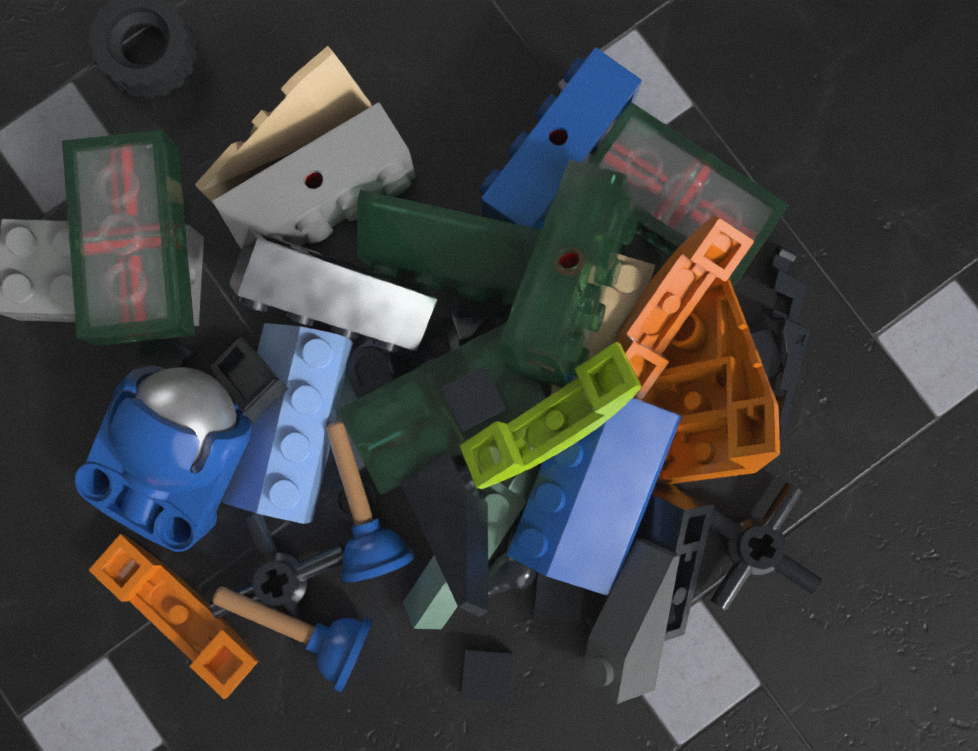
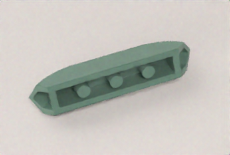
(430, 599)

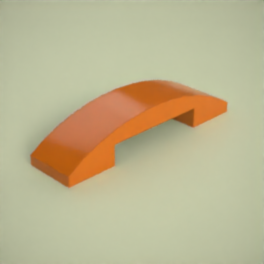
(674, 293)
(177, 612)

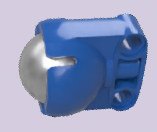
(165, 454)

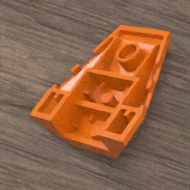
(720, 393)

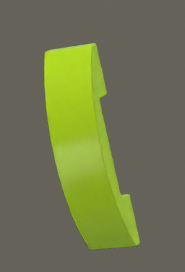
(556, 423)

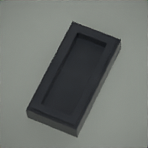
(247, 379)

